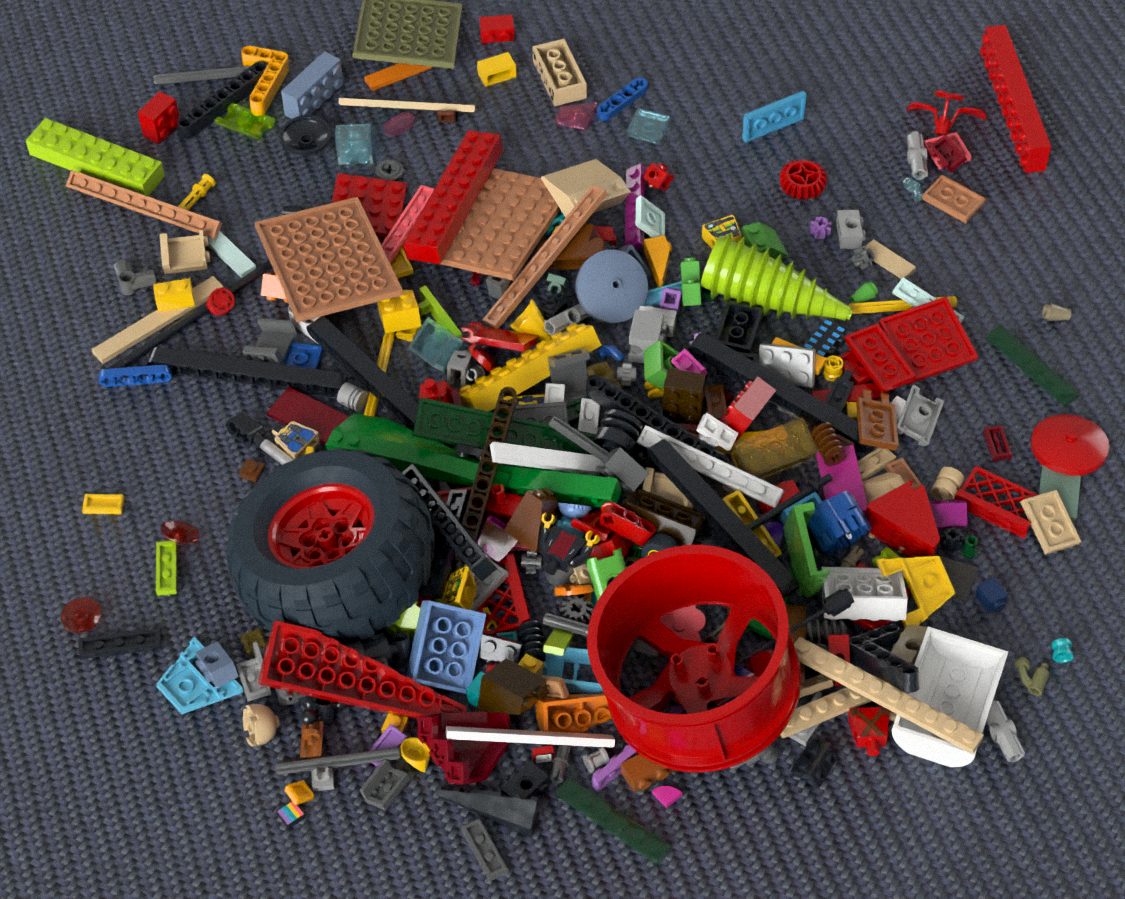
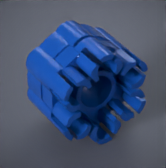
(835, 519)

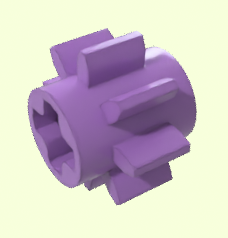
(820, 227)

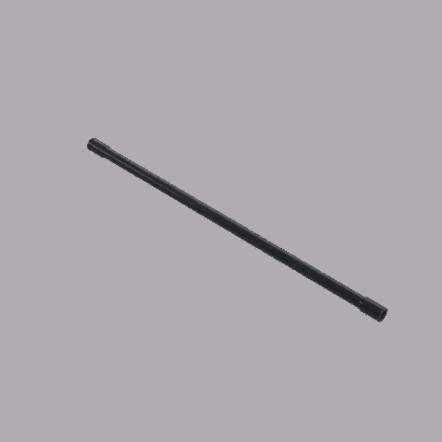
(188, 319)

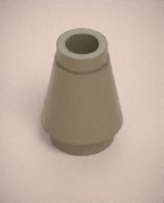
(1054, 312)

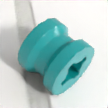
(1062, 650)

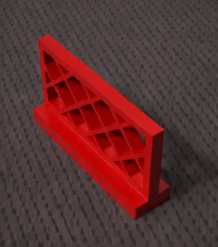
(993, 511)
(518, 597)

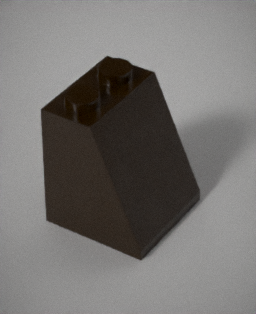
(510, 689)

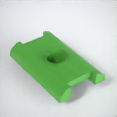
(604, 569)

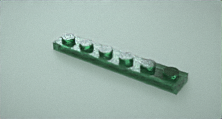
(1032, 366)
(613, 821)

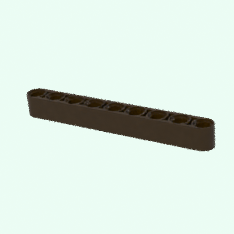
(482, 476)

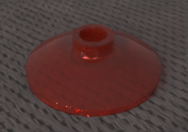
(180, 532)
(78, 609)

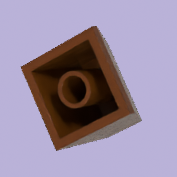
(527, 519)

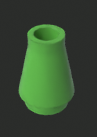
(864, 293)

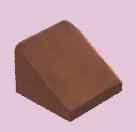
(446, 116)

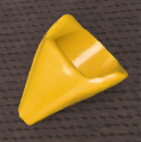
(531, 322)

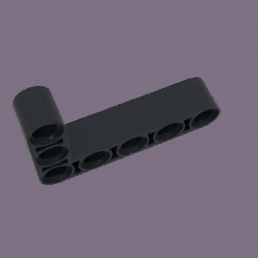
(873, 654)

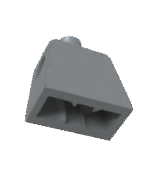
(459, 364)

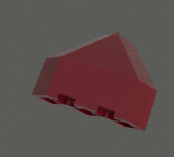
(463, 759)

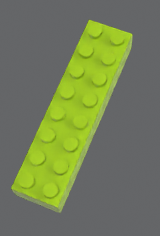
(94, 157)

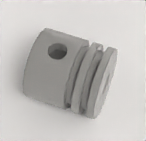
(352, 396)

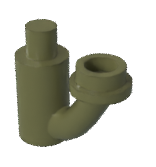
(1039, 679)

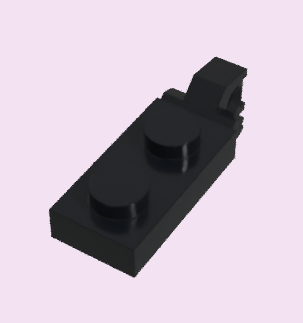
(840, 391)

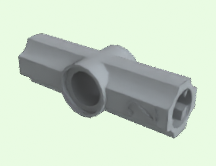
(917, 155)
(564, 319)
(1004, 733)

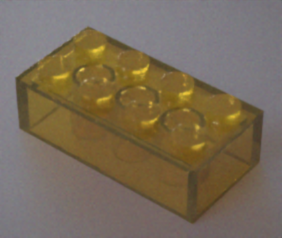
(775, 449)

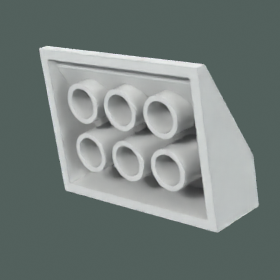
(872, 594)

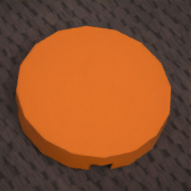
(573, 589)

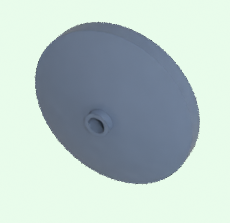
(596, 287)

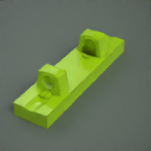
(431, 305)

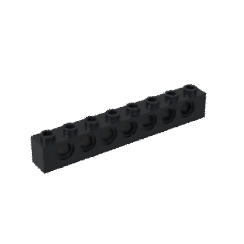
(451, 527)

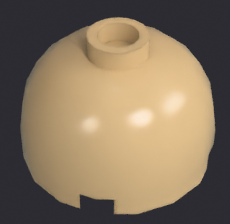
(260, 723)

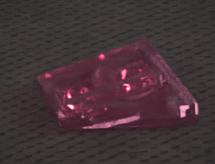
(576, 116)

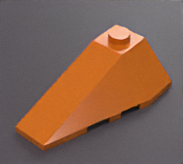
(572, 714)

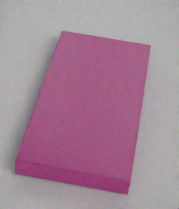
(845, 477)

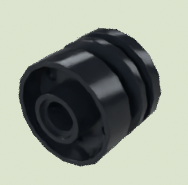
(618, 430)

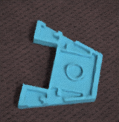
(188, 688)

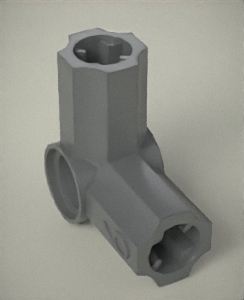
(129, 281)

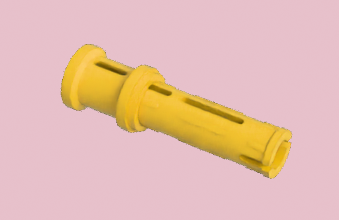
(198, 191)

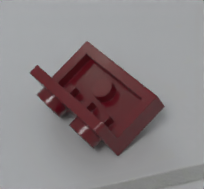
(947, 153)

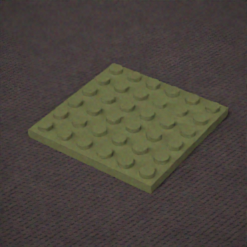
(408, 32)

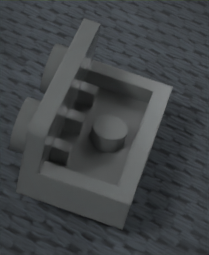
(384, 785)

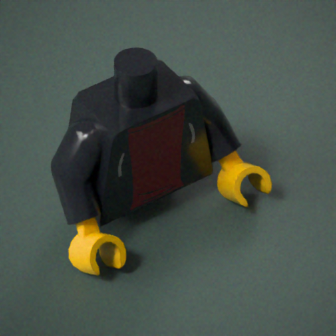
(563, 549)

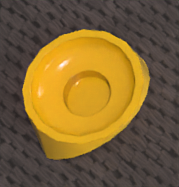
(415, 753)

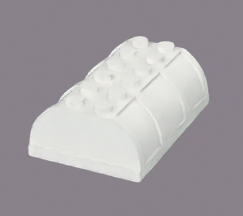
(958, 681)

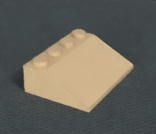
(573, 182)

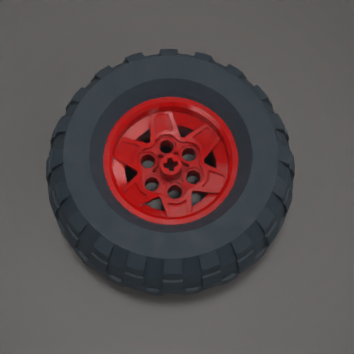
(331, 545)

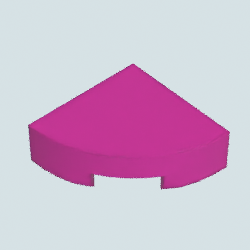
(667, 795)

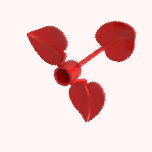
(943, 124)

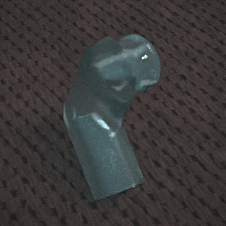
(914, 187)

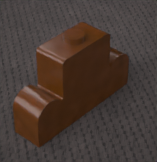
(579, 249)

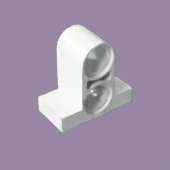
(716, 432)

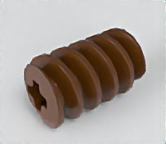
(828, 444)

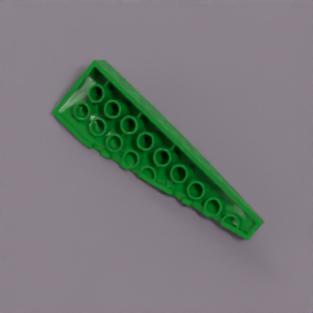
(402, 449)

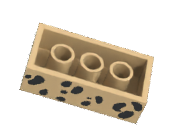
(559, 72)

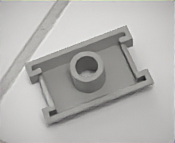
(919, 416)

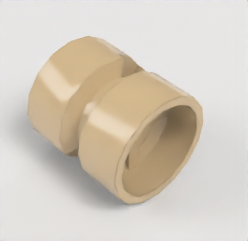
(947, 484)

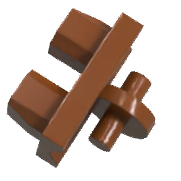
(312, 740)

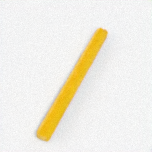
(889, 306)
(382, 362)

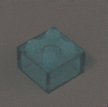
(354, 144)
(435, 344)

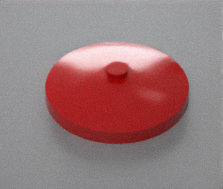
(1069, 444)

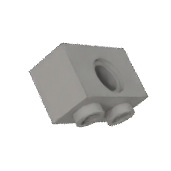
(849, 229)

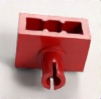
(502, 504)

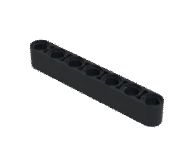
(217, 103)

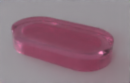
(398, 124)

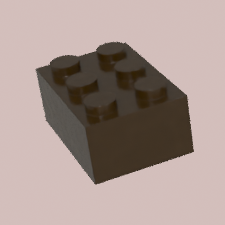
(684, 396)

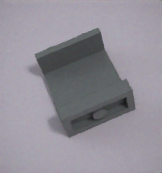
(273, 341)
(570, 370)

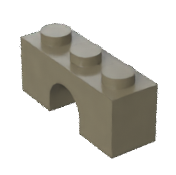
(909, 643)

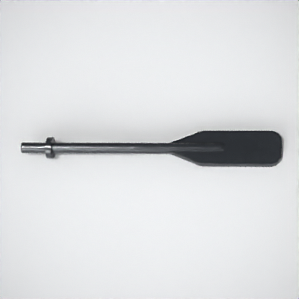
(718, 541)

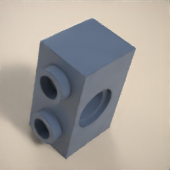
(216, 665)

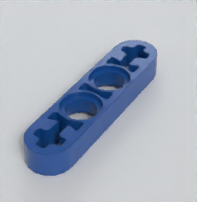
(619, 96)
(155, 374)

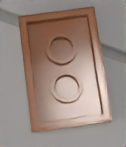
(953, 198)

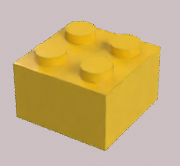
(399, 312)

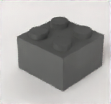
(624, 468)

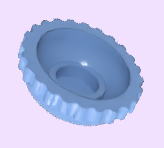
(573, 511)

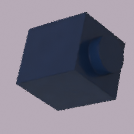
(991, 595)

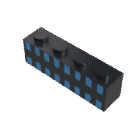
(827, 339)

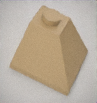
(881, 485)

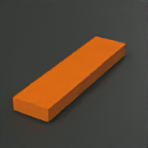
(393, 74)

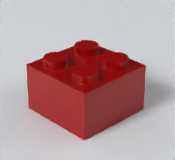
(159, 117)

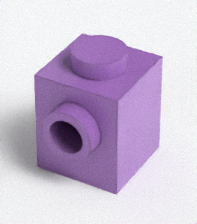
(671, 299)

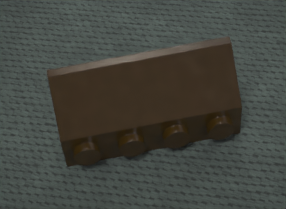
(667, 516)

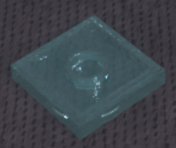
(648, 126)

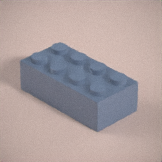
(312, 86)

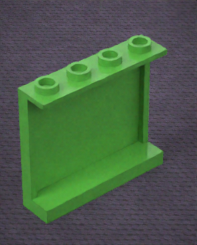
(801, 552)

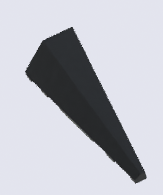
(507, 811)

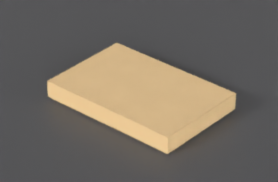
(1050, 522)

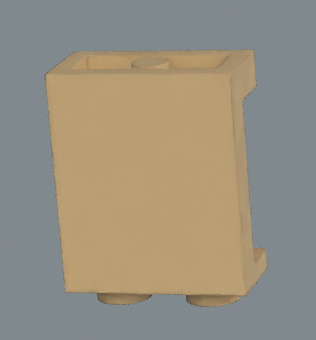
(184, 253)
(660, 485)

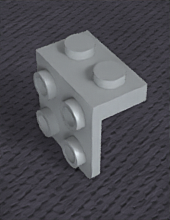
(249, 675)

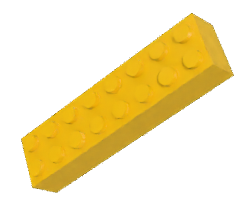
(528, 368)

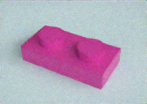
(686, 362)

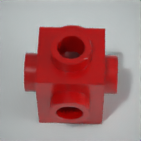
(658, 176)

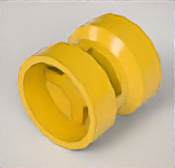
(833, 368)

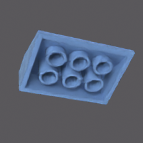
(445, 646)

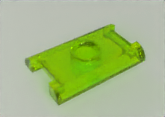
(243, 121)

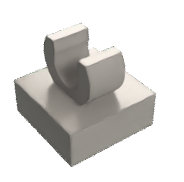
(322, 779)

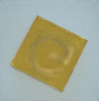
(250, 637)

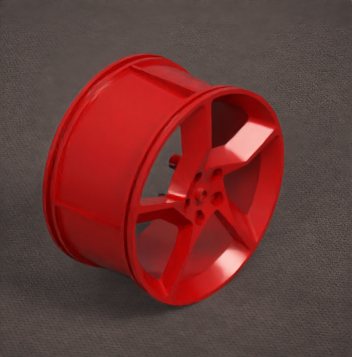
(697, 670)

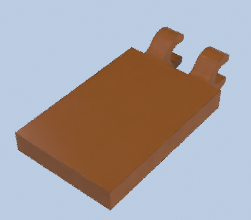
(877, 421)

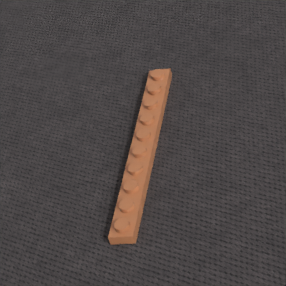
(143, 204)
(545, 257)

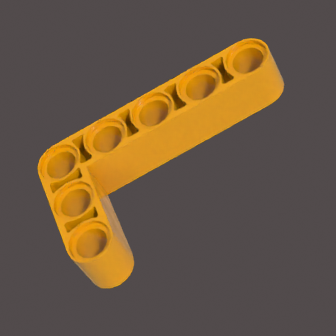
(271, 79)

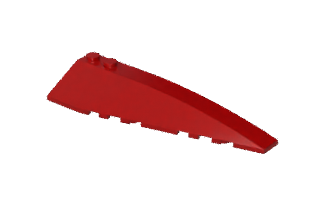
(323, 668)

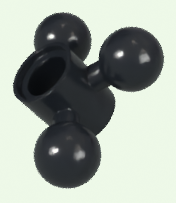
(323, 710)

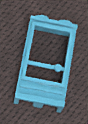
(555, 665)

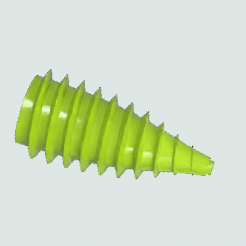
(766, 282)

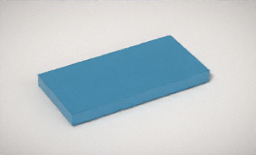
(774, 116)

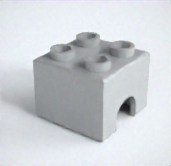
(645, 331)

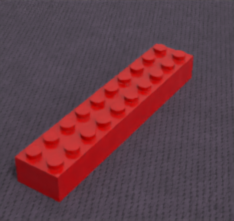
(1015, 99)
(453, 197)

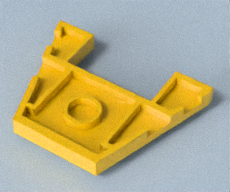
(926, 581)

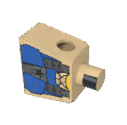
(295, 439)

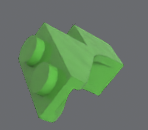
(691, 282)

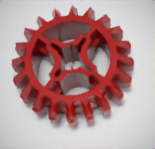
(803, 179)

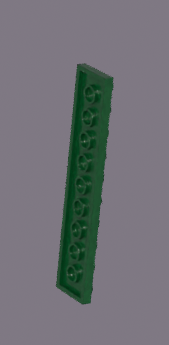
(470, 427)

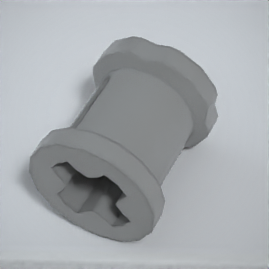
(596, 759)

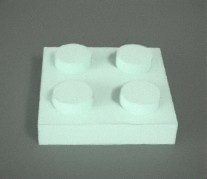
(649, 218)

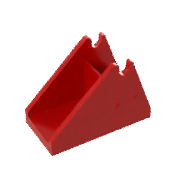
(904, 520)

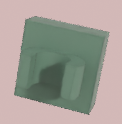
(557, 281)

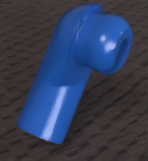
(610, 350)

